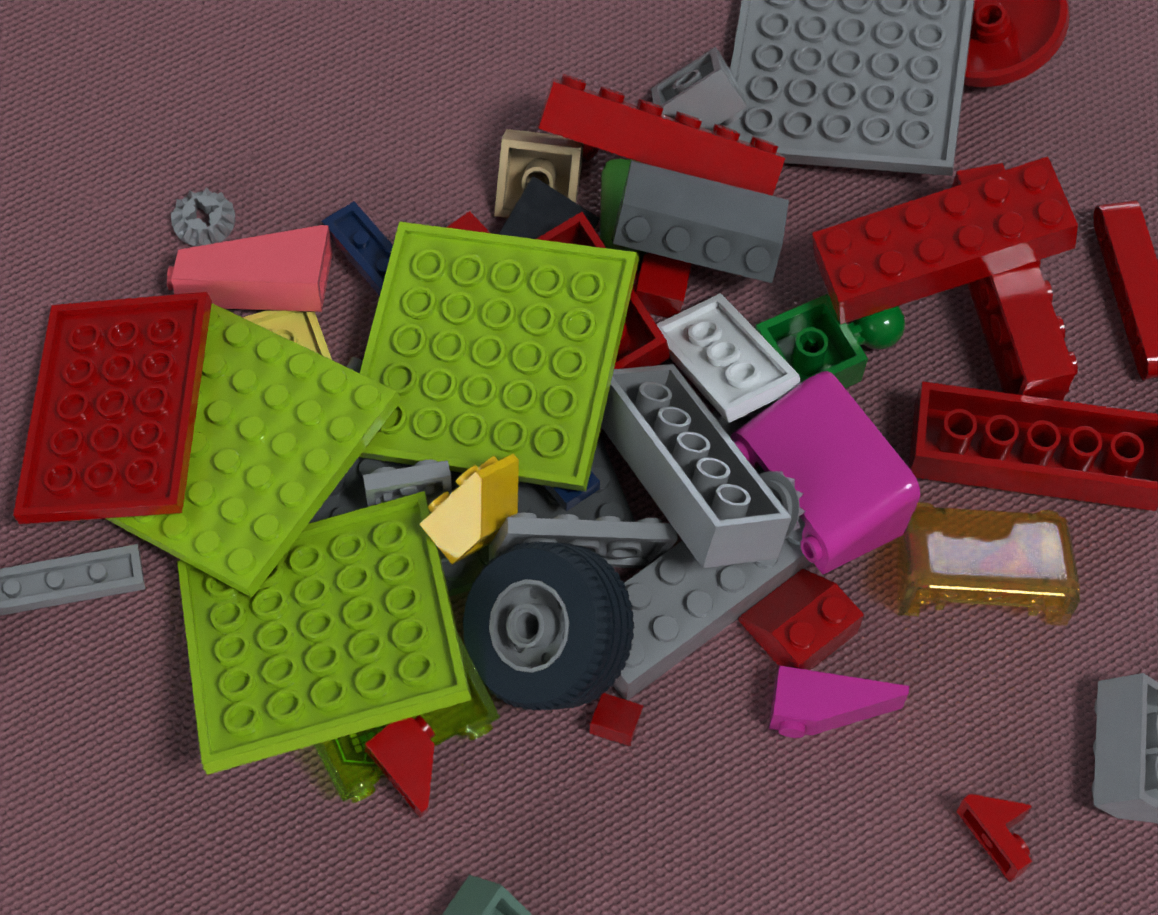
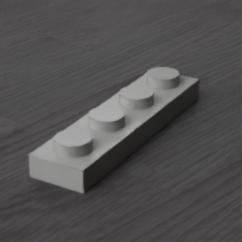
(71, 579)

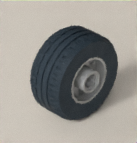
(548, 625)

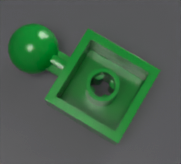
(816, 342)

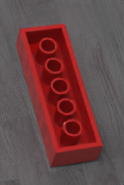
(657, 139)
(945, 240)
(1021, 323)
(1035, 445)

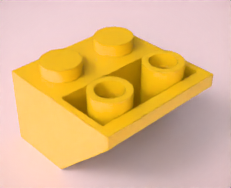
(475, 510)

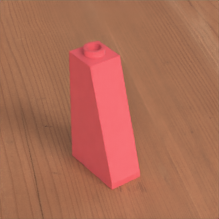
(259, 271)

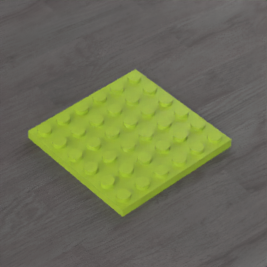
(497, 350)
(265, 450)
(331, 642)

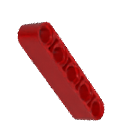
(1133, 276)

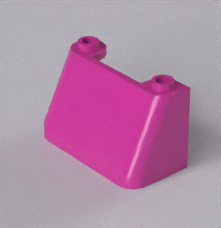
(849, 473)

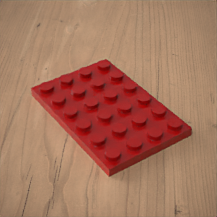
(114, 409)

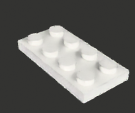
(727, 358)

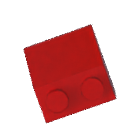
(803, 620)

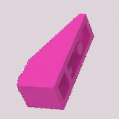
(820, 701)

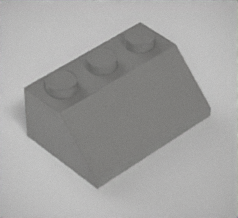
(1127, 748)

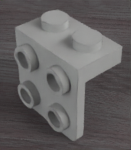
(392, 483)

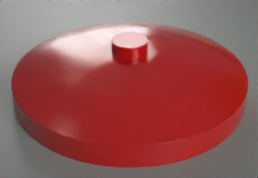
(1013, 39)

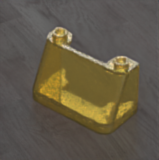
(988, 561)

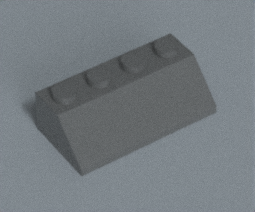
(701, 221)

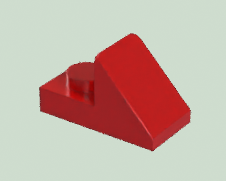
(990, 823)

